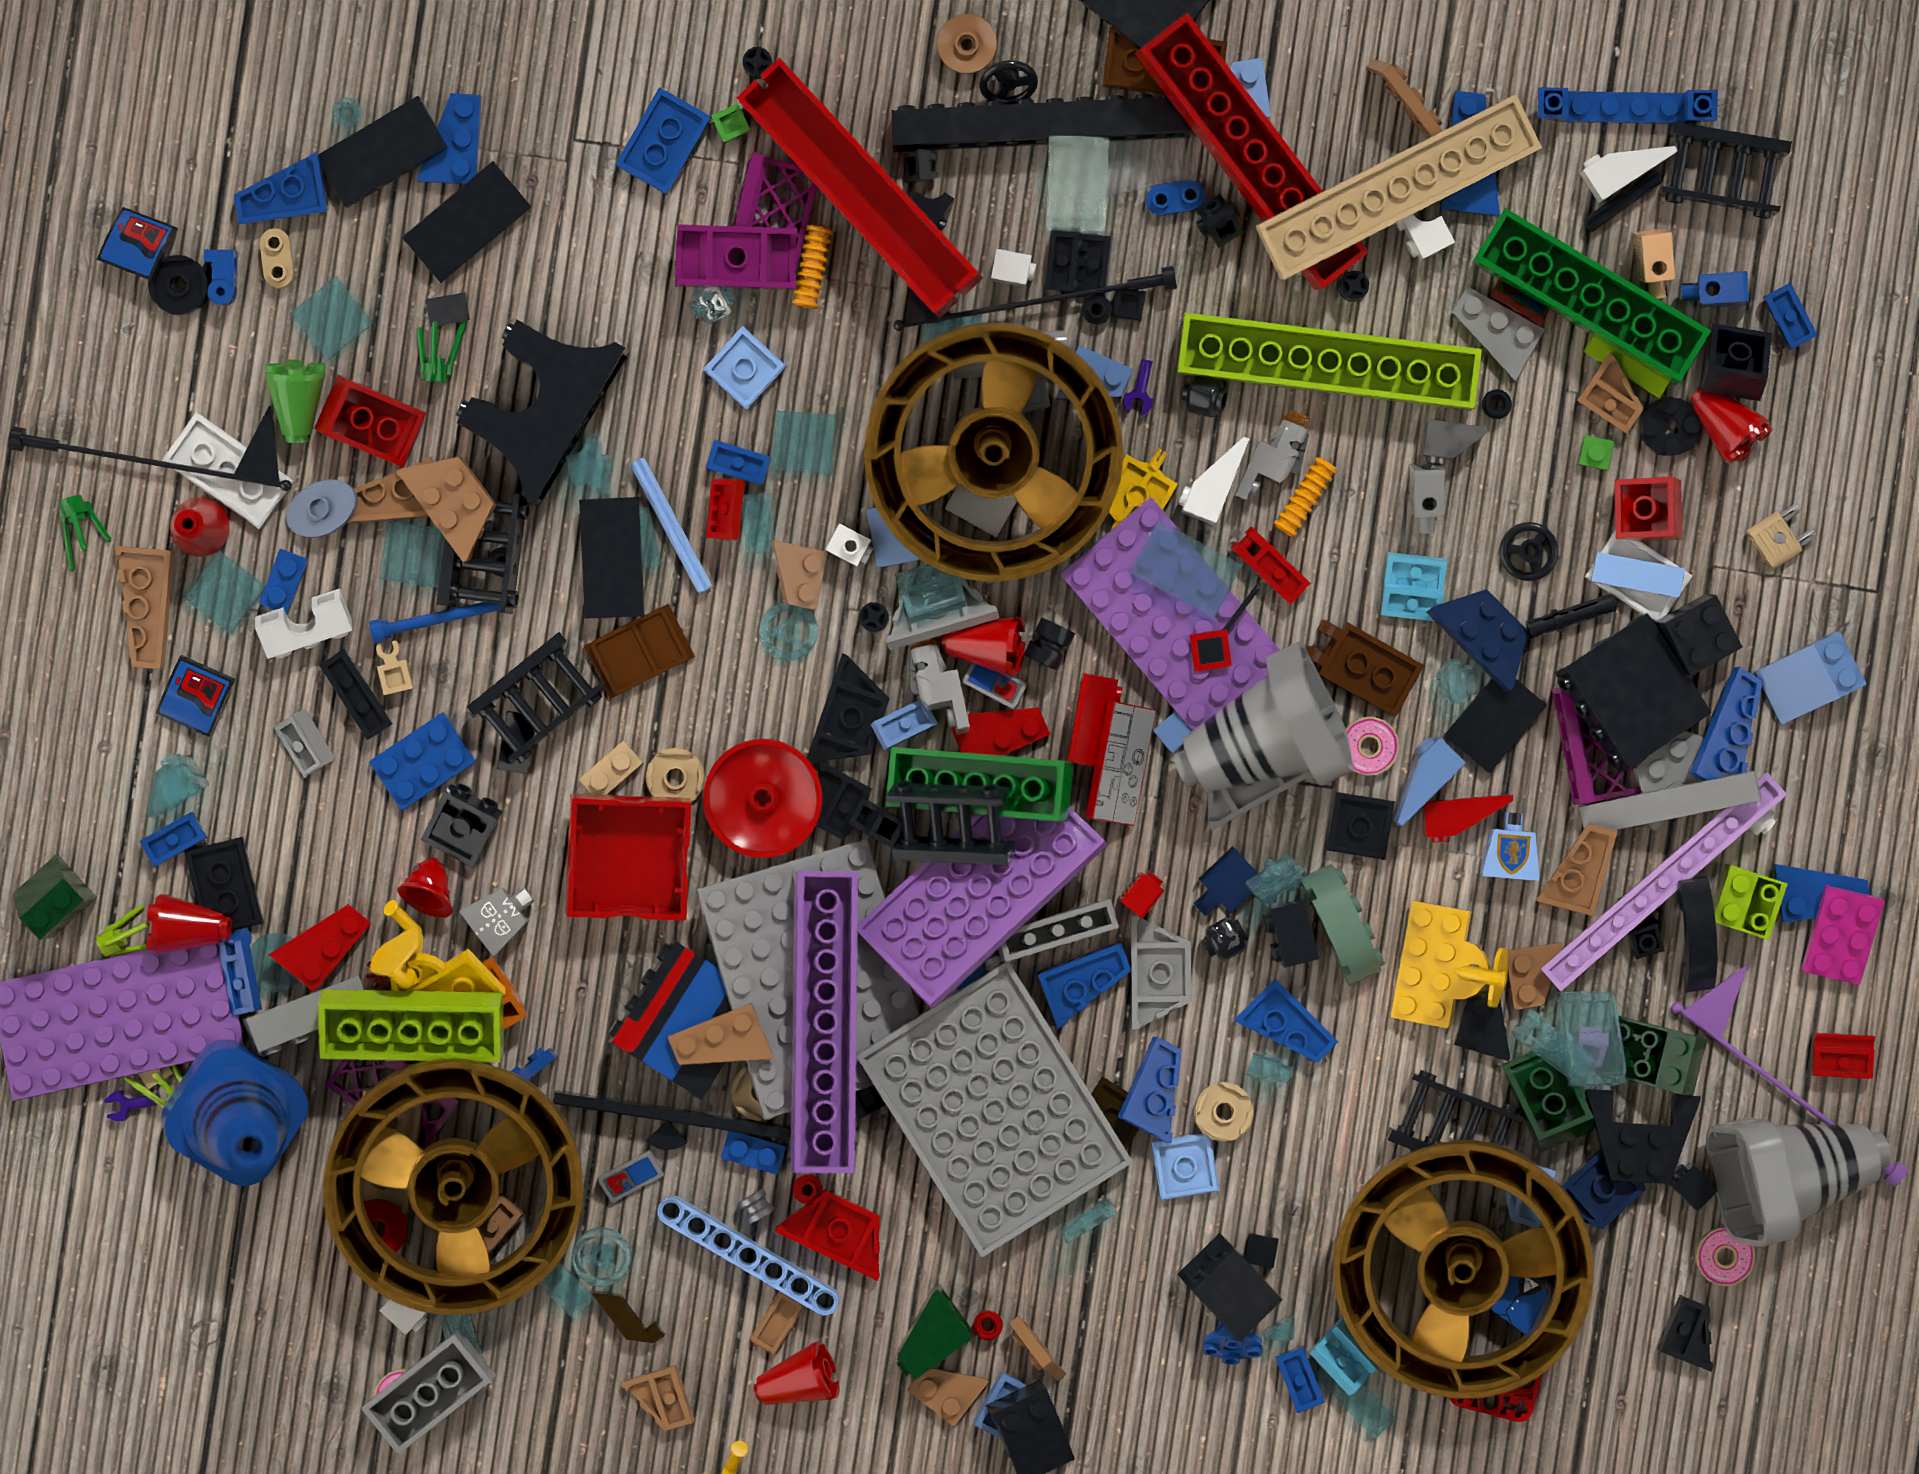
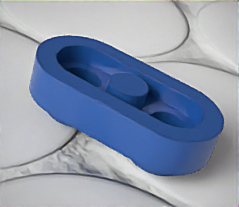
(1175, 197)

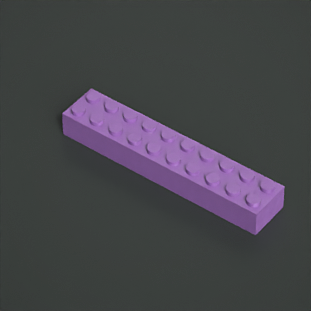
(824, 1022)

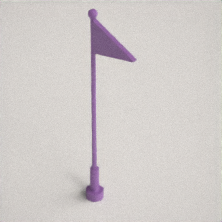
(1711, 1016)

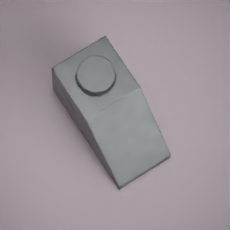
(1448, 439)

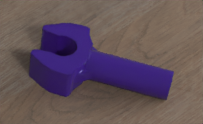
(1140, 388)
(128, 1104)

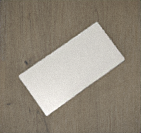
(211, 448)

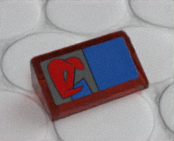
(1518, 303)

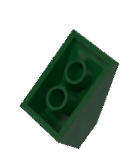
(1548, 1103)

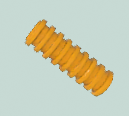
(812, 267)
(1305, 496)

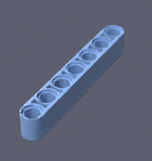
(738, 1243)

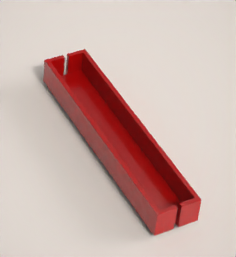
(859, 188)

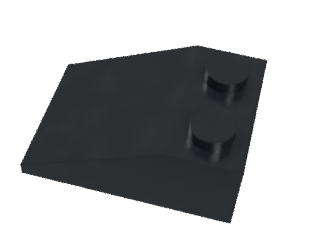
(1229, 1286)
(1031, 1430)

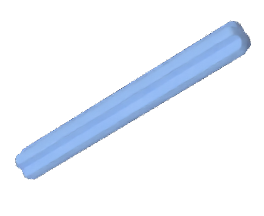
(671, 525)

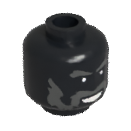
(1225, 939)

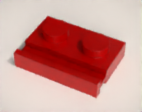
(1843, 1055)

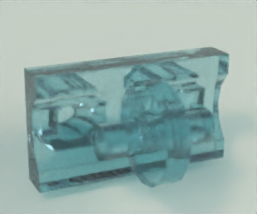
(1275, 879)

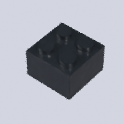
(1736, 362)
(1699, 633)
(1291, 933)

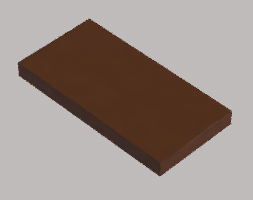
(1127, 72)

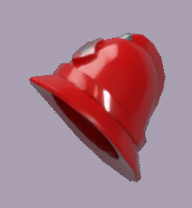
(427, 889)

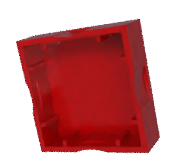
(628, 856)

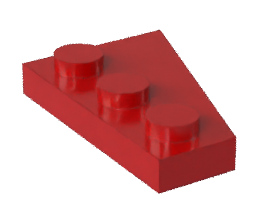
(1001, 731)
(321, 947)

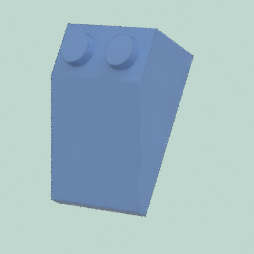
(1810, 677)
(1428, 773)

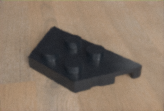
(848, 715)

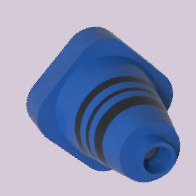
(233, 1096)

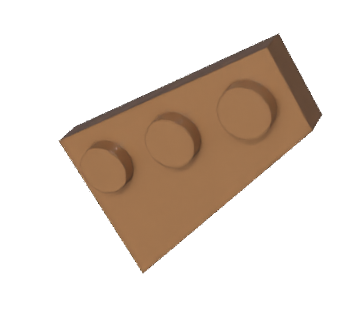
(1581, 873)

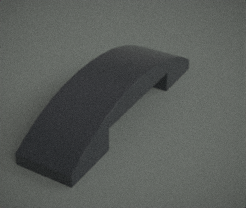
(1699, 934)

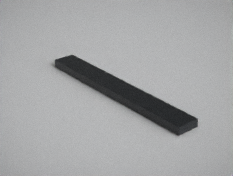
(671, 1114)

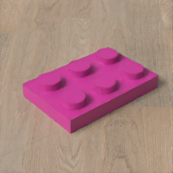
(1842, 935)

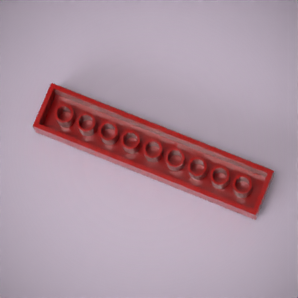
(1236, 132)

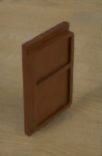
(639, 651)

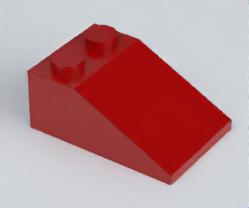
(369, 420)

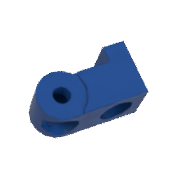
(224, 275)

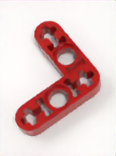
(1526, 1394)

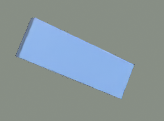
(1637, 575)

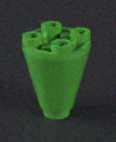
(295, 396)

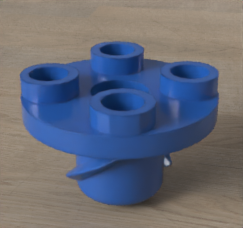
(1229, 1348)

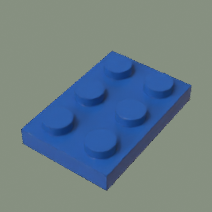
(663, 141)
(422, 761)

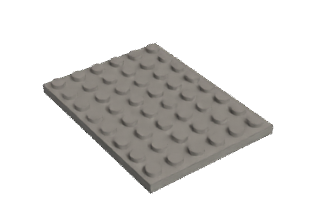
(754, 943)
(994, 1108)

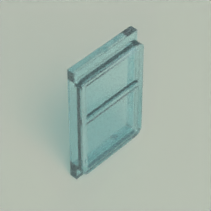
(1077, 183)
(1185, 568)
(1591, 1038)

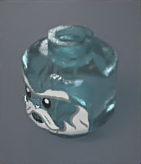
(711, 303)

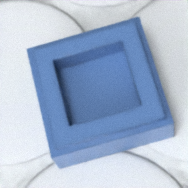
(1172, 731)

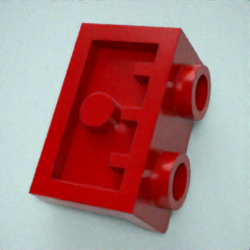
(725, 509)

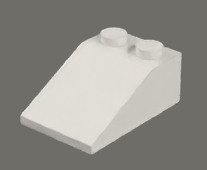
(1208, 492)

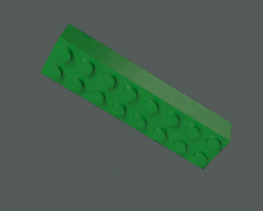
(1591, 296)

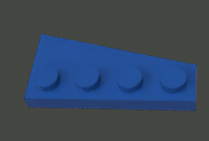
(1729, 731)

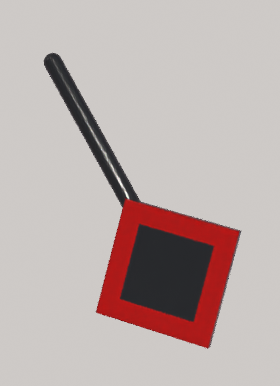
(1211, 648)

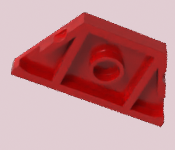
(837, 1231)

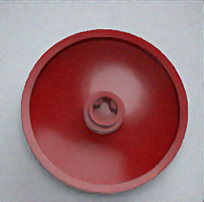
(762, 798)

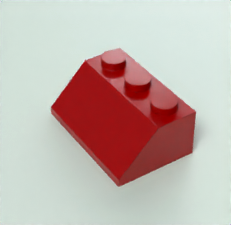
(1089, 717)

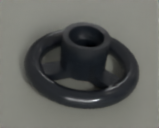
(1008, 77)
(1537, 572)

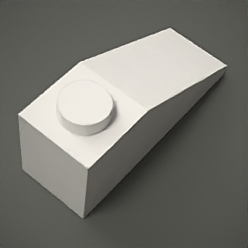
(1616, 170)

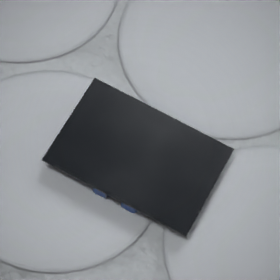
(448, 309)

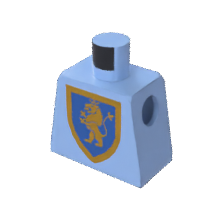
(1511, 851)

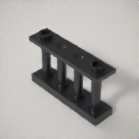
(1743, 146)
(451, 566)
(508, 689)
(939, 847)
(1405, 1134)

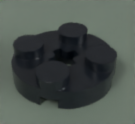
(192, 296)
(1652, 426)

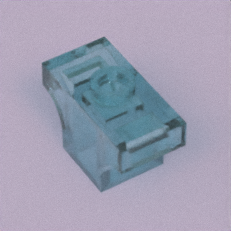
(591, 466)

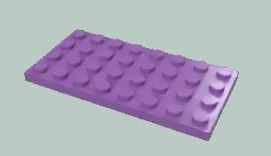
(1157, 625)
(960, 913)
(113, 1018)

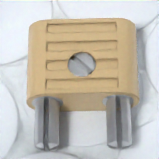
(1776, 540)

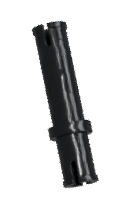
(1563, 618)

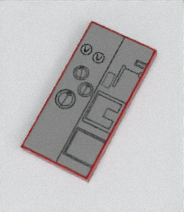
(1120, 763)

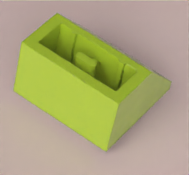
(1748, 901)

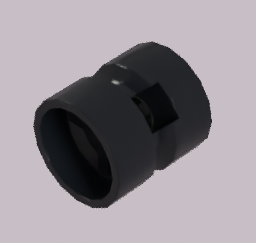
(1049, 644)

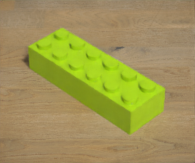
(410, 1025)

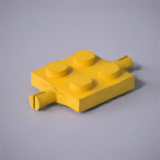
(1140, 482)

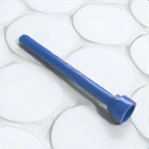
(383, 629)

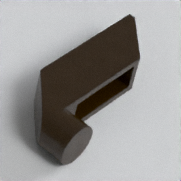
(626, 1318)

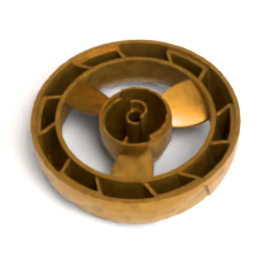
(926, 473)
(389, 1158)
(1411, 1212)

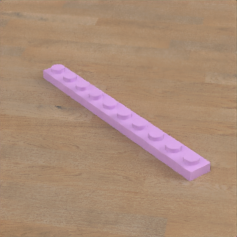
(1659, 885)

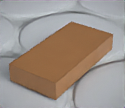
(776, 1323)

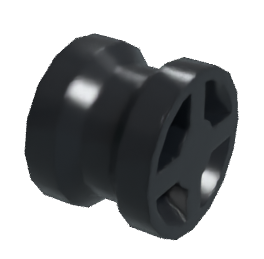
(757, 56)
(1356, 282)
(876, 615)

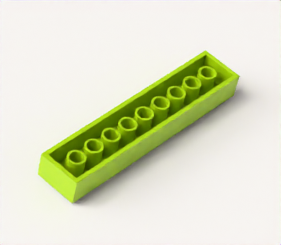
(1329, 361)

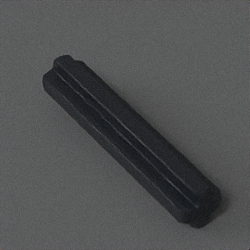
(1622, 200)

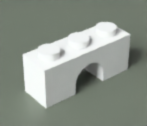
(1425, 237)
(282, 636)

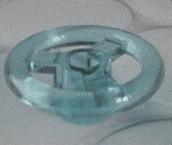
(801, 649)
(615, 1274)

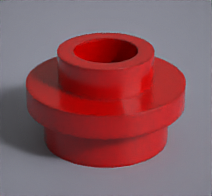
(800, 1182)
(988, 1334)

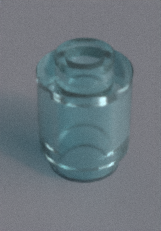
(1269, 1069)

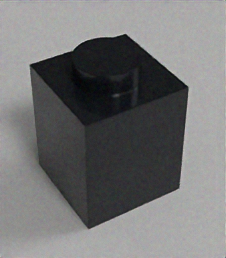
(1692, 1186)

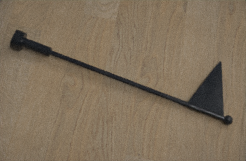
(919, 313)
(256, 466)

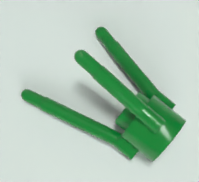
(435, 368)
(72, 512)

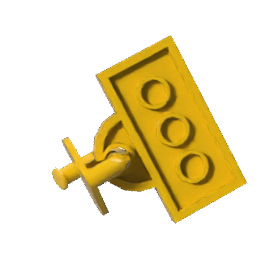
(1439, 969)
(418, 971)

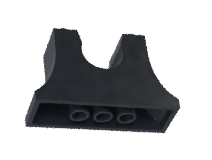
(569, 393)

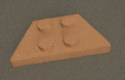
(452, 501)

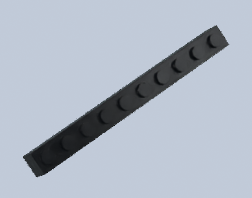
(1032, 122)

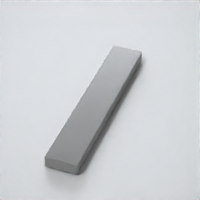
(1673, 802)

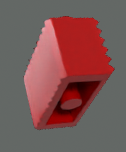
(1142, 893)

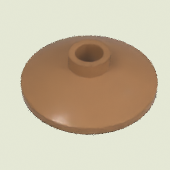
(964, 28)

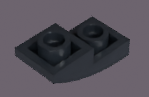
(1645, 937)

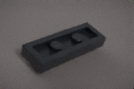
(356, 694)

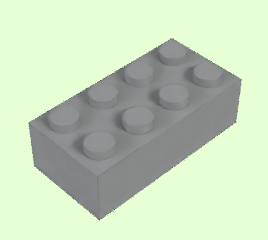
(428, 1391)

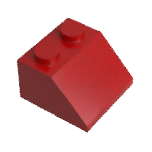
(1648, 509)

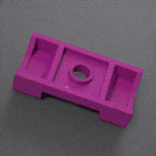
(704, 261)

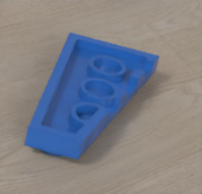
(1481, 195)

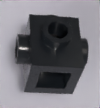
(1219, 220)

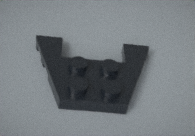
(1641, 1150)

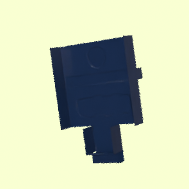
(1225, 882)

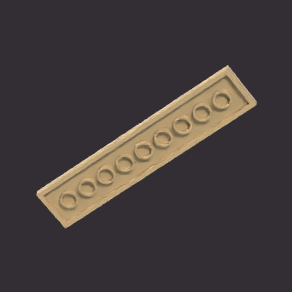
(1398, 187)

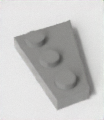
(1499, 330)

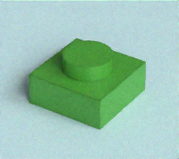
(731, 123)
(1595, 452)

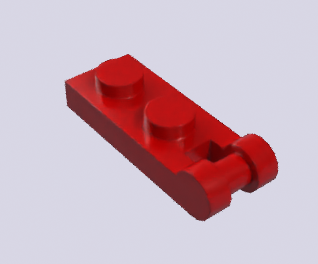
(1271, 566)

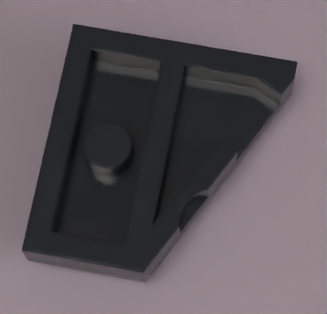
(1483, 1028)

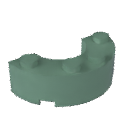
(1343, 924)

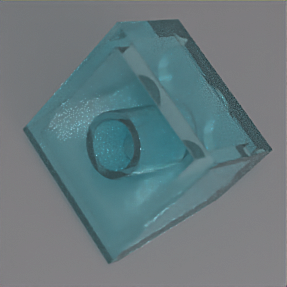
(174, 783)

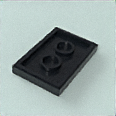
(1494, 722)
(225, 881)

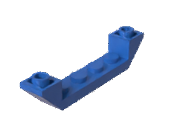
(1627, 107)

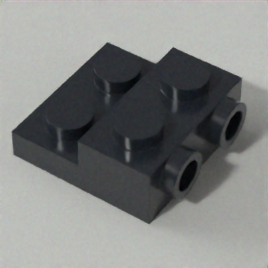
(462, 824)

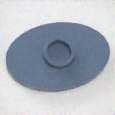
(321, 508)

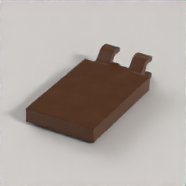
(1366, 666)

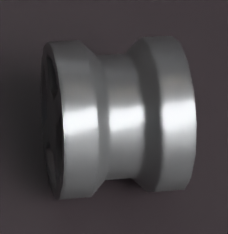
(756, 1206)

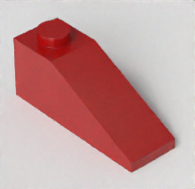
(1454, 816)

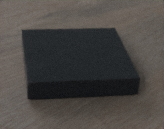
(1360, 825)

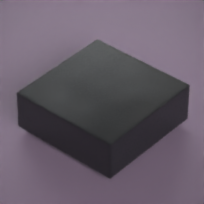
(1129, 305)
(1261, 1250)

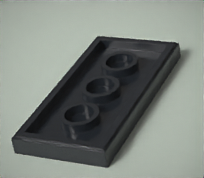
(382, 151)
(466, 221)
(611, 557)

